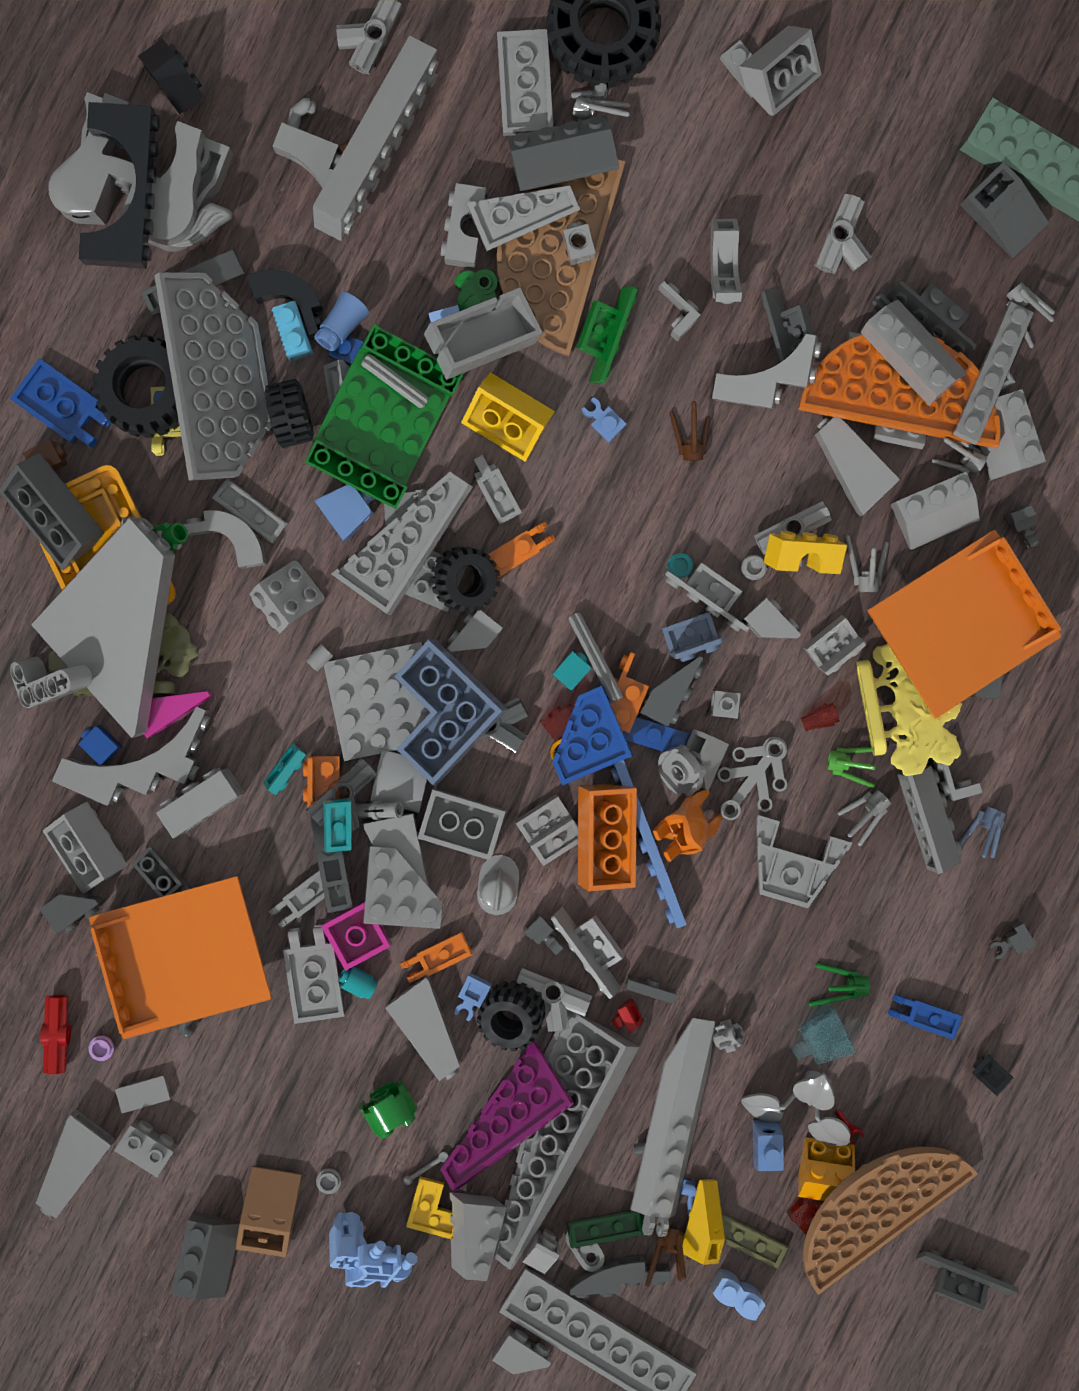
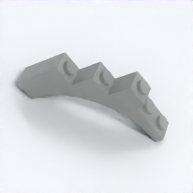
(105, 782)

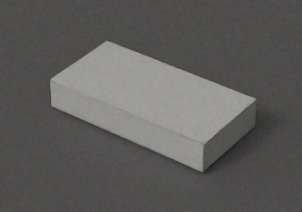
(143, 1093)

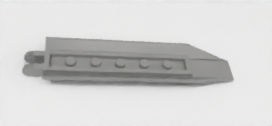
(673, 1126)

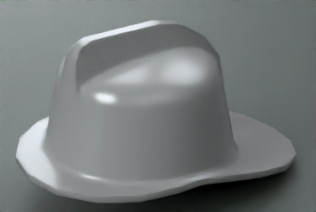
(498, 885)

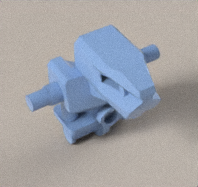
(364, 1261)

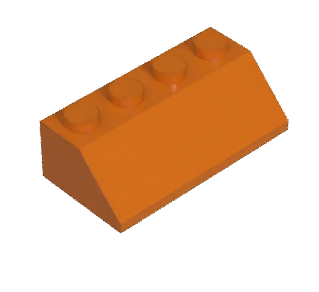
(606, 837)

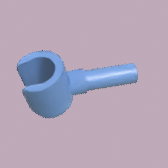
(689, 1189)

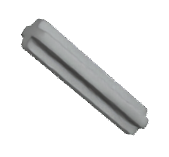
(394, 381)

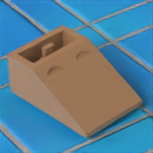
(269, 1211)

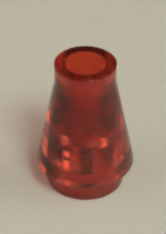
(821, 717)

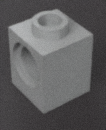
(575, 254)
(725, 704)

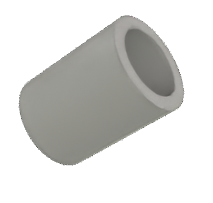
(319, 657)

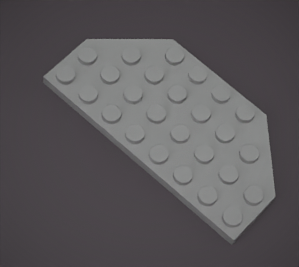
(214, 374)

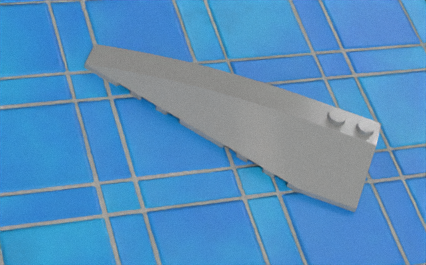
(590, 1067)

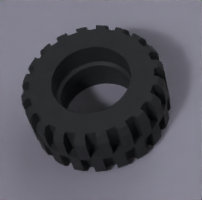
(112, 379)

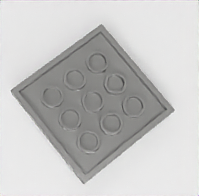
(370, 703)

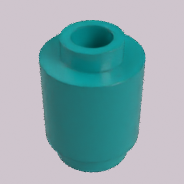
(358, 982)

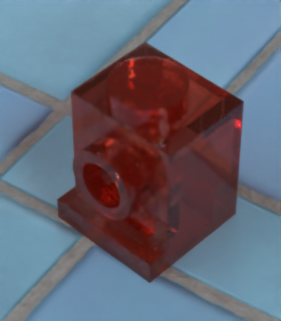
(558, 721)
(801, 1212)

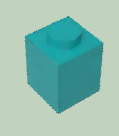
(572, 670)

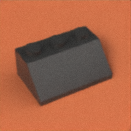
(205, 1257)

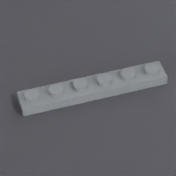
(993, 373)

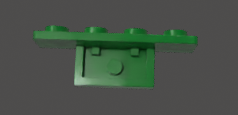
(603, 332)

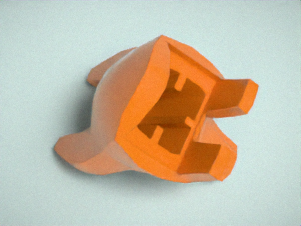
(687, 827)

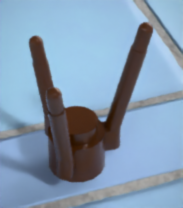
(692, 449)
(674, 1245)

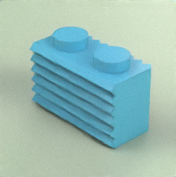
(292, 331)

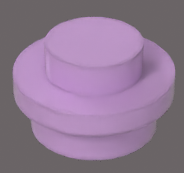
(101, 1048)

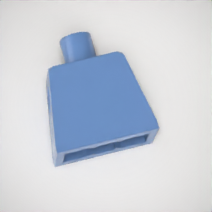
(346, 510)
(767, 1147)

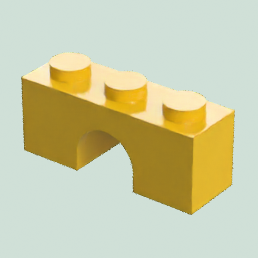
(787, 549)

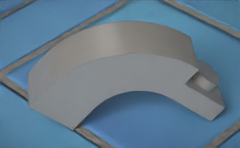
(724, 261)
(245, 540)

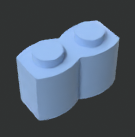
(737, 1294)

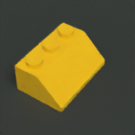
(507, 416)

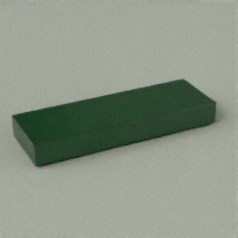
(604, 1228)

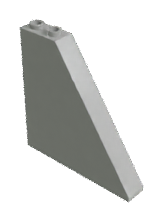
(115, 621)

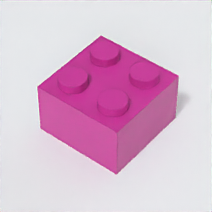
(353, 939)

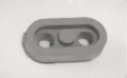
(582, 1252)

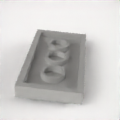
(524, 81)

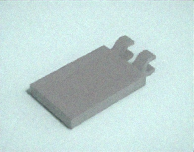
(313, 978)

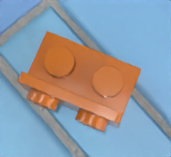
(320, 774)

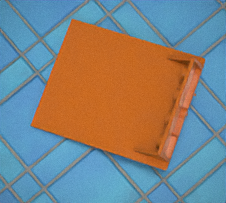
(965, 623)
(179, 957)

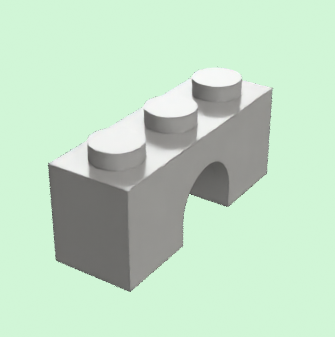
(460, 248)

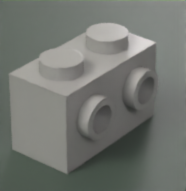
(146, 1147)

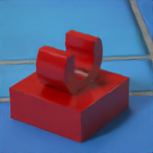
(628, 1016)

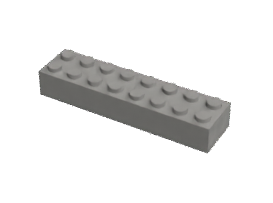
(375, 139)

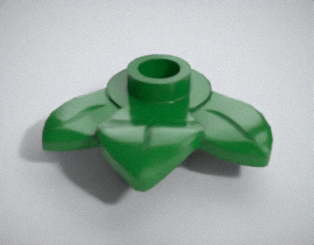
(472, 289)

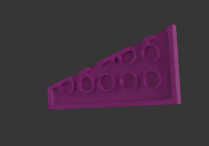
(515, 1112)

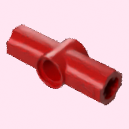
(55, 1034)

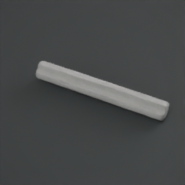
(595, 657)

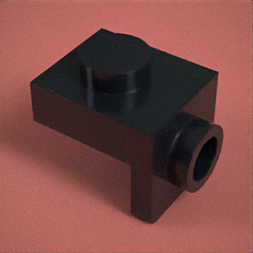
(991, 1074)

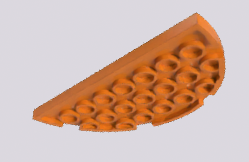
(863, 387)

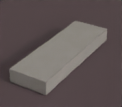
(250, 511)

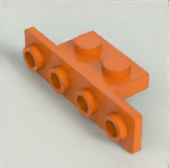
(633, 695)

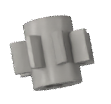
(728, 1036)

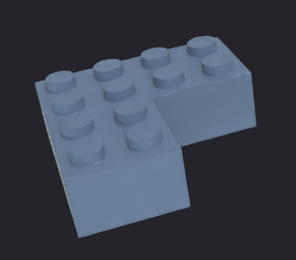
(457, 706)

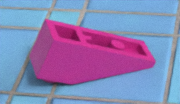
(169, 709)

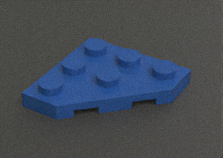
(590, 738)

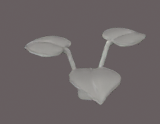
(813, 1090)

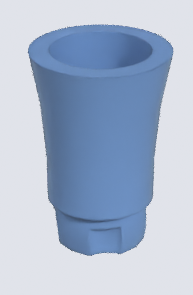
(341, 321)

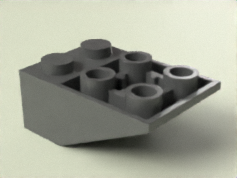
(1005, 210)
(665, 697)

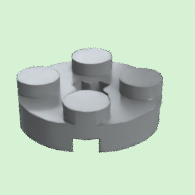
(681, 759)

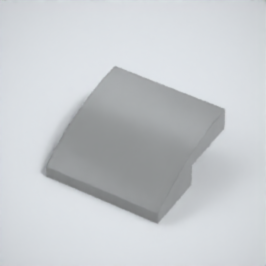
(398, 782)
(549, 829)

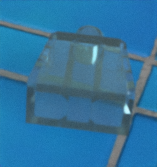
(824, 1038)

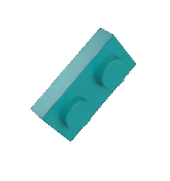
(280, 774)
(337, 825)

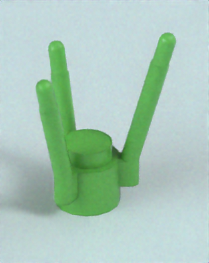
(840, 761)

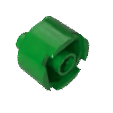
(389, 1108)

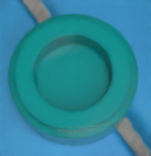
(680, 565)

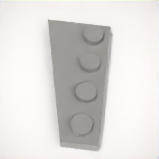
(515, 215)

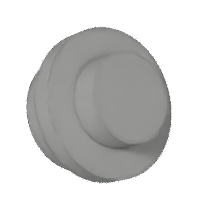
(328, 1180)

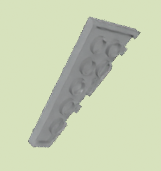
(399, 550)

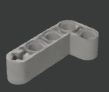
(37, 687)

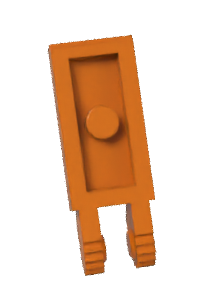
(519, 550)
(439, 956)

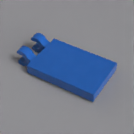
(59, 403)

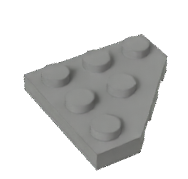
(398, 893)

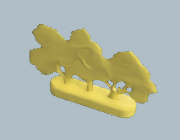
(924, 734)

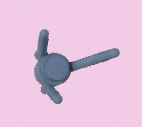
(993, 821)

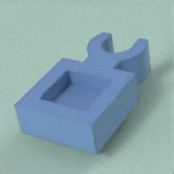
(606, 422)
(473, 994)

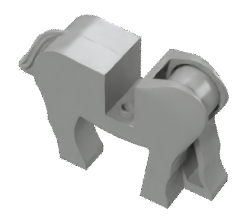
(182, 215)

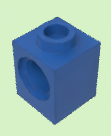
(99, 744)

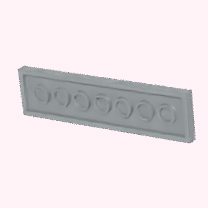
(592, 1337)

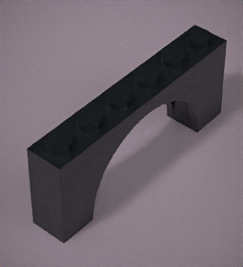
(126, 239)

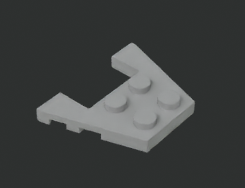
(789, 874)

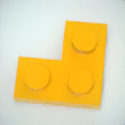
(426, 1214)

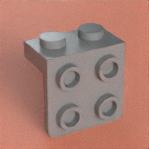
(286, 596)

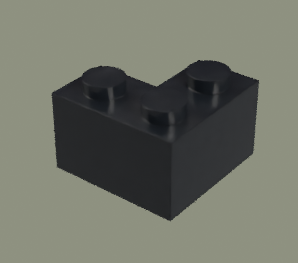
(169, 72)

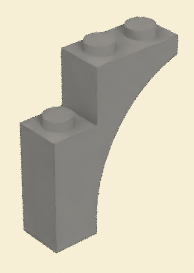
(307, 150)
(763, 387)

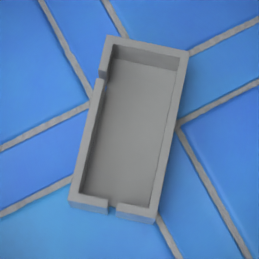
(483, 335)

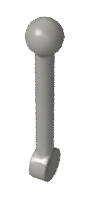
(443, 1156)

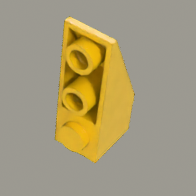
(705, 1228)

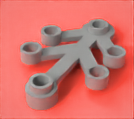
(755, 775)

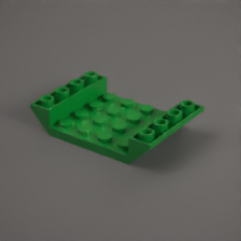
(371, 429)

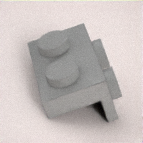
(834, 645)

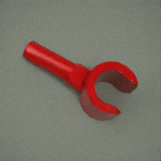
(853, 1128)

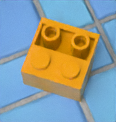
(823, 1168)

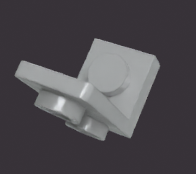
(681, 324)
(964, 788)

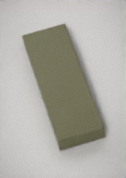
(753, 1242)

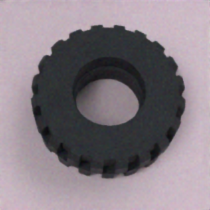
(603, 62)

